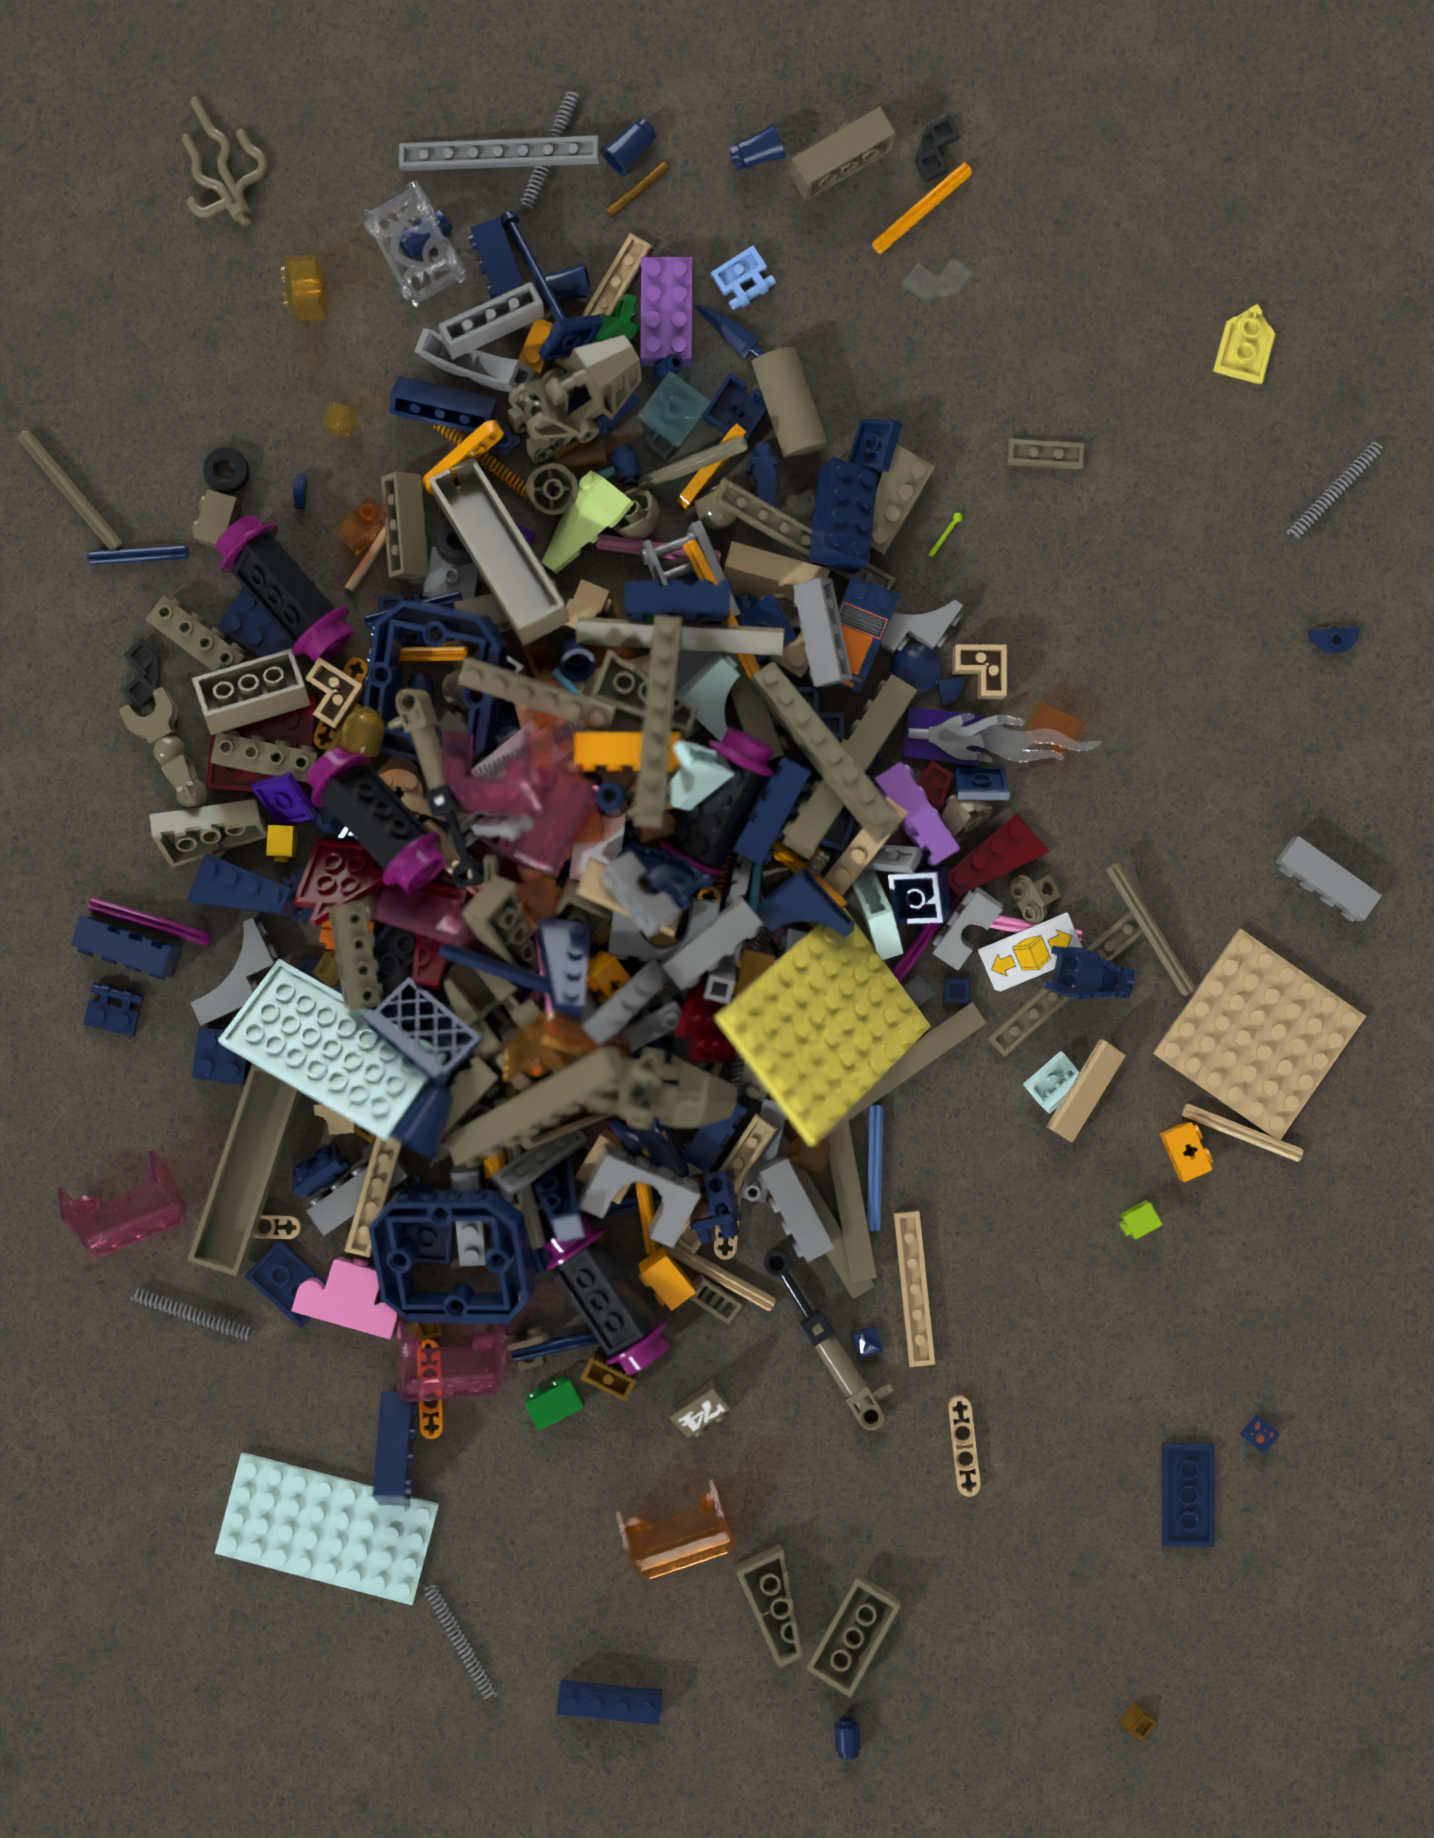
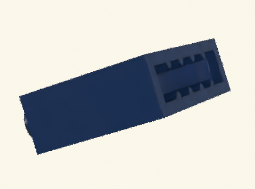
(803, 900)

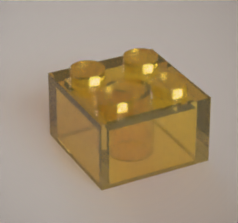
(304, 288)

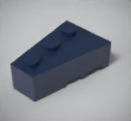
(710, 1140)

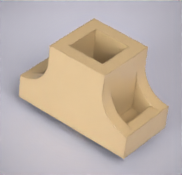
(336, 1122)

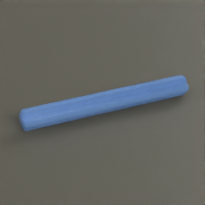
(874, 1167)

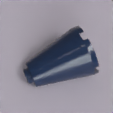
(425, 1121)

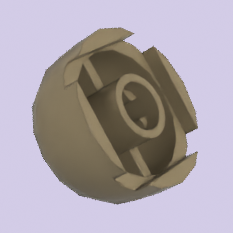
(551, 488)
(641, 517)
(964, 815)

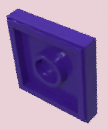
(284, 799)

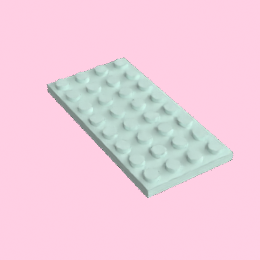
(324, 1050)
(325, 1529)

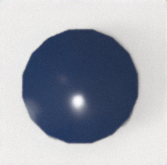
(917, 667)

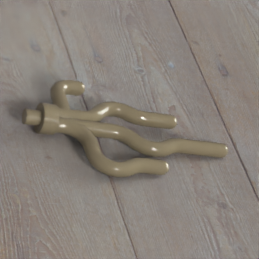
(232, 196)

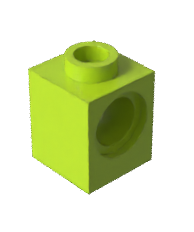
(1139, 1220)

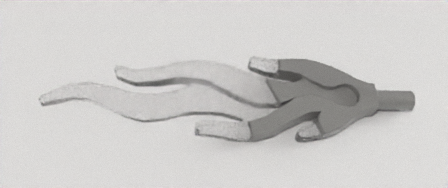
(990, 735)

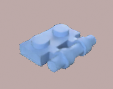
(737, 272)

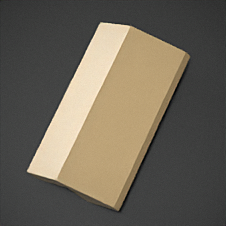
(766, 572)
(593, 888)
(1086, 1090)

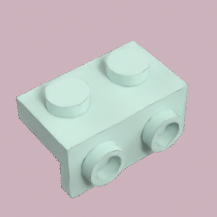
(1052, 1082)

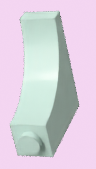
(709, 691)
(698, 776)
(877, 915)

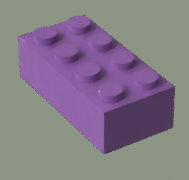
(666, 309)

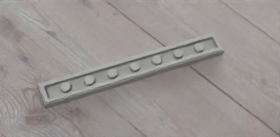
(499, 153)

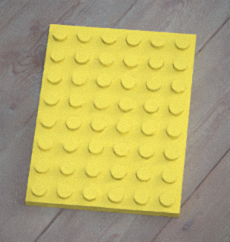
(823, 1026)

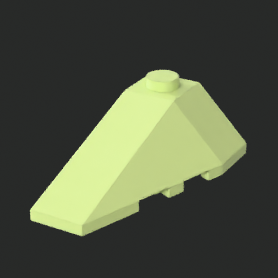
(595, 508)

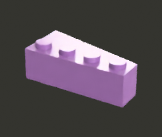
(922, 821)

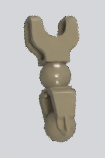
(168, 748)

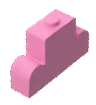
(348, 1298)

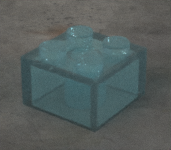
(673, 409)

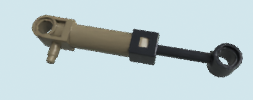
(421, 724)
(831, 1350)

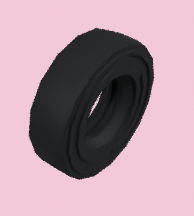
(210, 470)
(448, 554)
(395, 981)

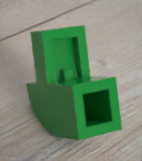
(621, 323)

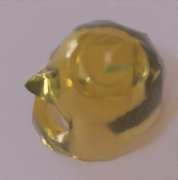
(362, 732)

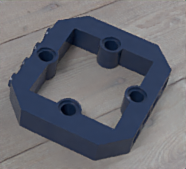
(386, 651)
(478, 1205)

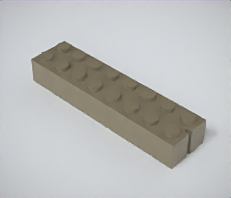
(499, 551)
(245, 1173)

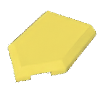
(1245, 346)

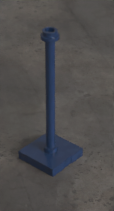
(566, 332)

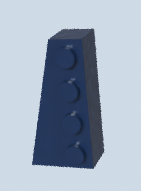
(559, 1199)

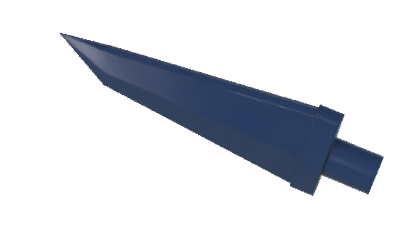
(736, 335)

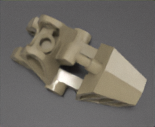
(610, 374)
(479, 993)
(643, 1096)

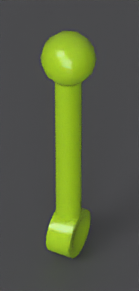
(957, 517)

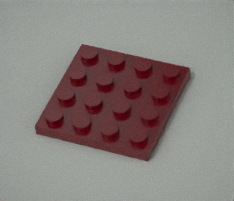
(292, 727)

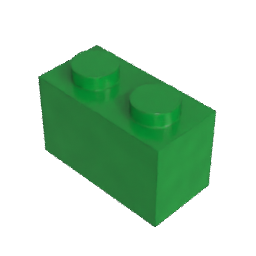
(554, 1402)

